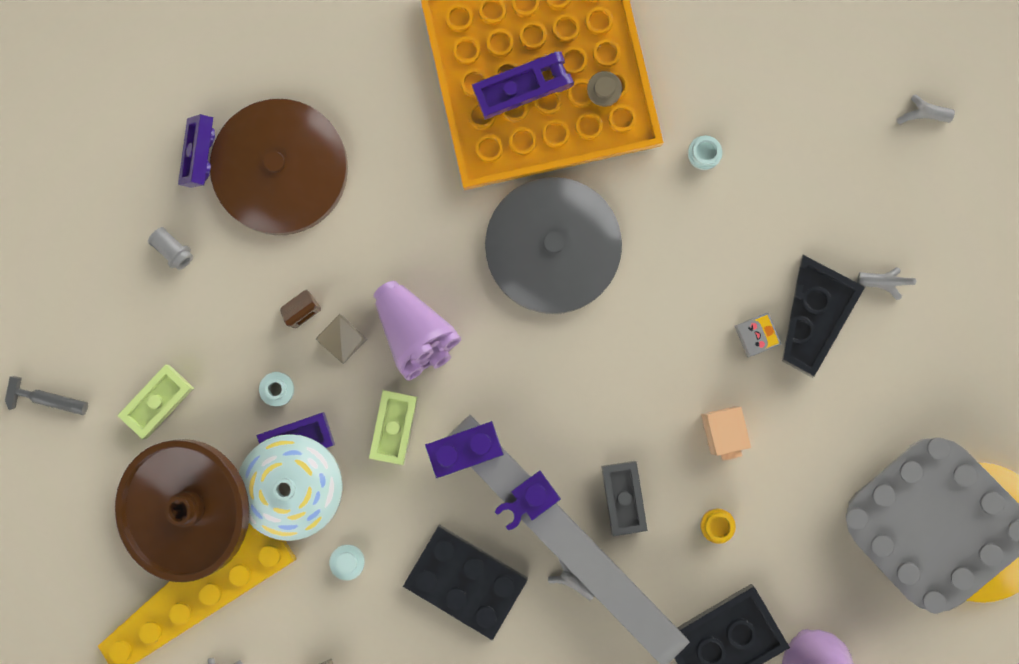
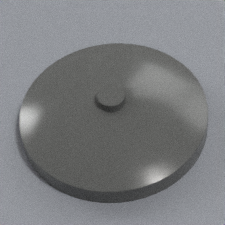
(553, 245)

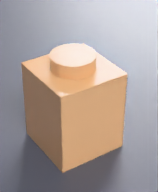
(726, 432)

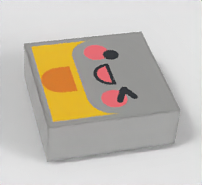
(758, 335)

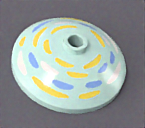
(313, 483)

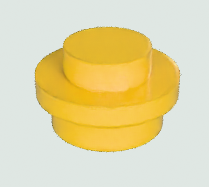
(717, 526)

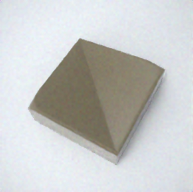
(341, 338)

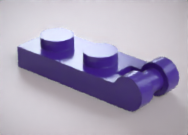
(521, 85)

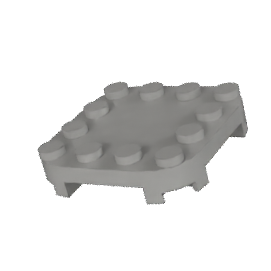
(936, 524)

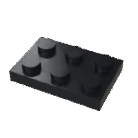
(465, 582)
(733, 632)

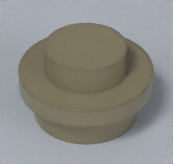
(604, 88)

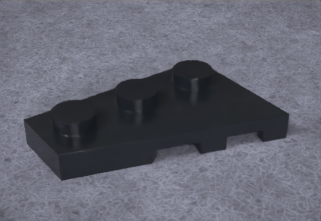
(817, 314)

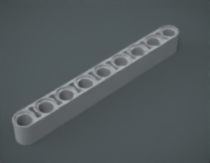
(586, 561)

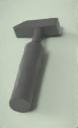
(42, 398)

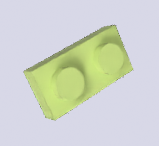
(155, 402)
(393, 427)

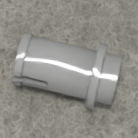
(170, 248)

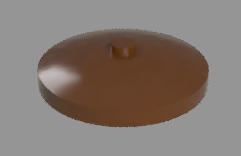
(278, 166)
(182, 510)

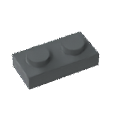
(624, 498)

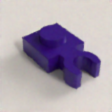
(532, 497)

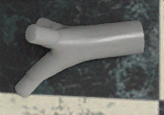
(927, 110)
(885, 281)
(569, 579)

